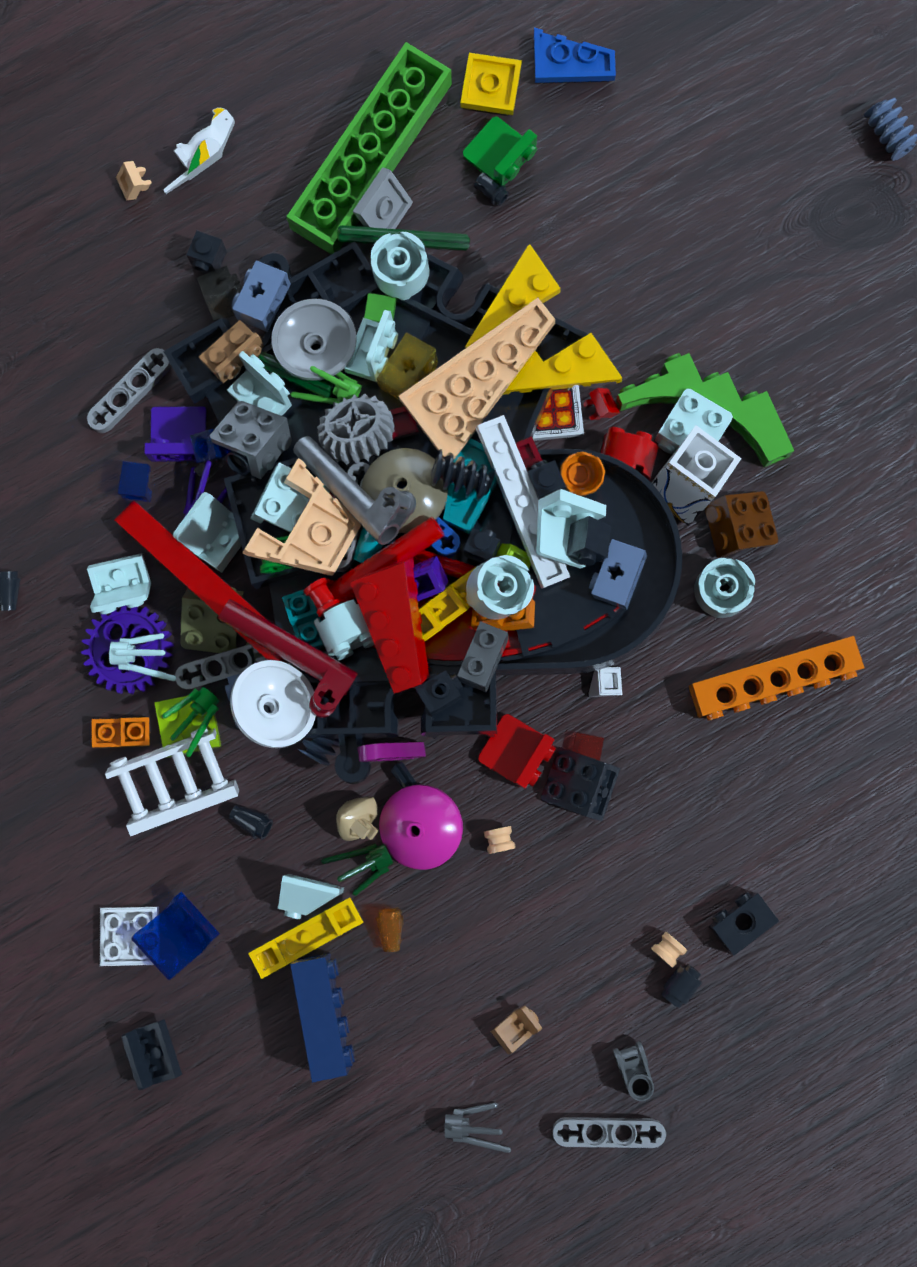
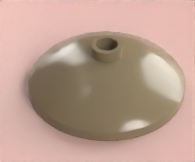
(415, 469)

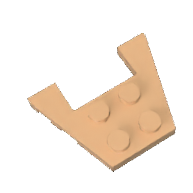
(319, 534)

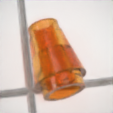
(390, 928)

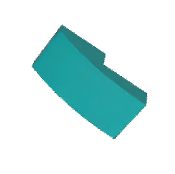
(302, 615)

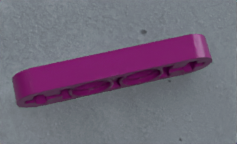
(391, 751)

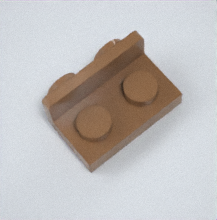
(223, 356)

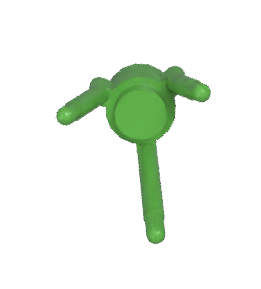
(344, 387)

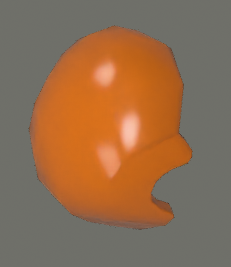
(582, 473)

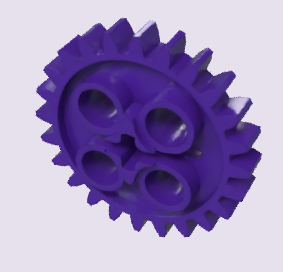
(100, 645)

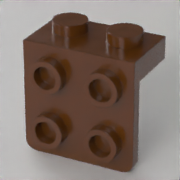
(741, 523)

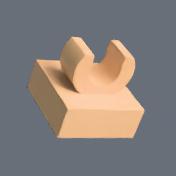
(130, 180)

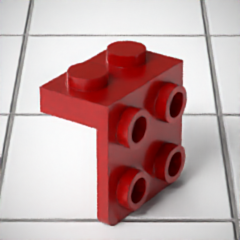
(517, 751)

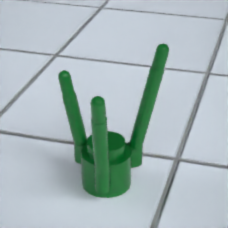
(203, 703)

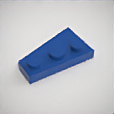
(570, 61)

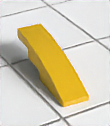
(444, 607)

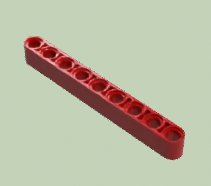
(184, 565)

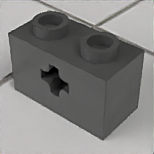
(483, 656)

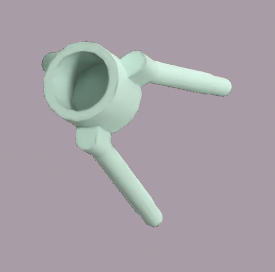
(124, 652)

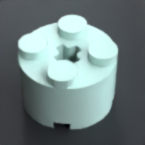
(399, 265)
(719, 573)
(514, 583)
(344, 630)

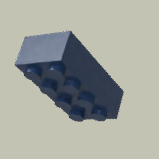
(321, 1017)

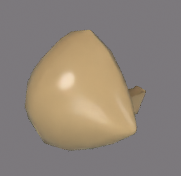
(356, 818)

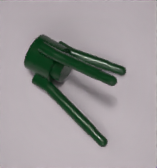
(377, 859)

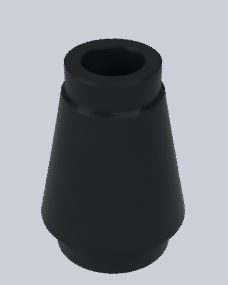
(9, 590)
(251, 821)

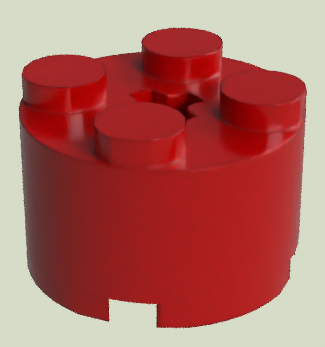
(633, 449)

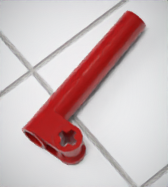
(330, 593)

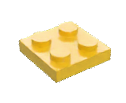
(491, 83)

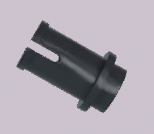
(491, 189)

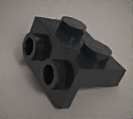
(151, 1054)

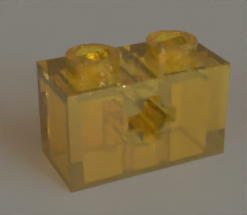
(408, 354)

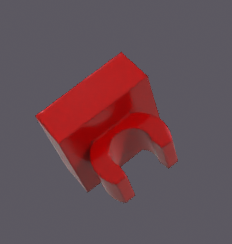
(603, 403)

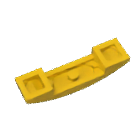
(305, 937)

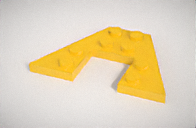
(577, 364)

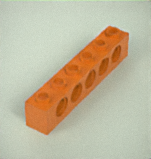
(844, 652)

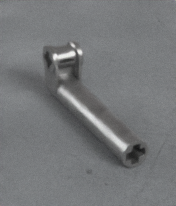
(379, 517)

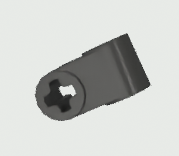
(634, 1069)

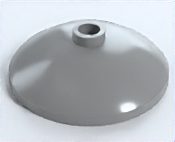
(310, 324)

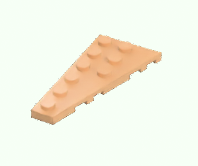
(469, 385)

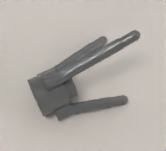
(458, 1128)

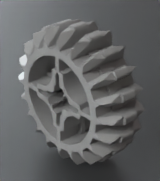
(356, 429)

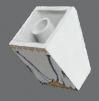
(694, 474)

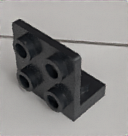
(580, 784)

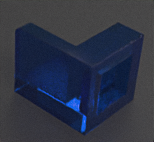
(134, 481)

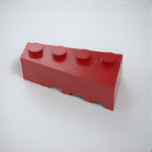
(394, 622)

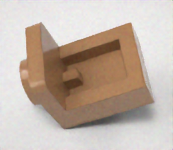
(516, 1029)

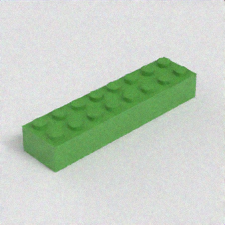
(372, 140)

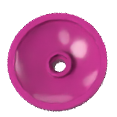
(435, 817)

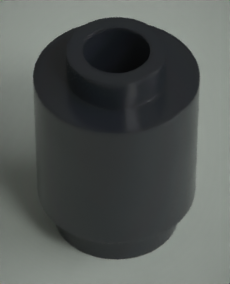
(682, 985)

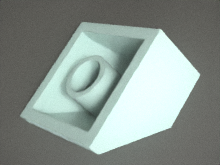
(304, 895)

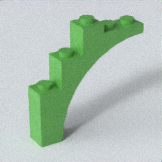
(752, 418)

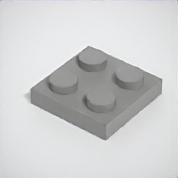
(383, 202)

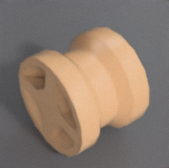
(499, 840)
(669, 949)

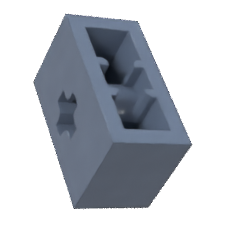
(260, 310)
(618, 591)

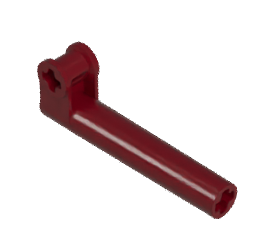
(333, 676)

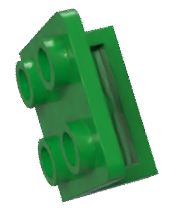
(500, 150)

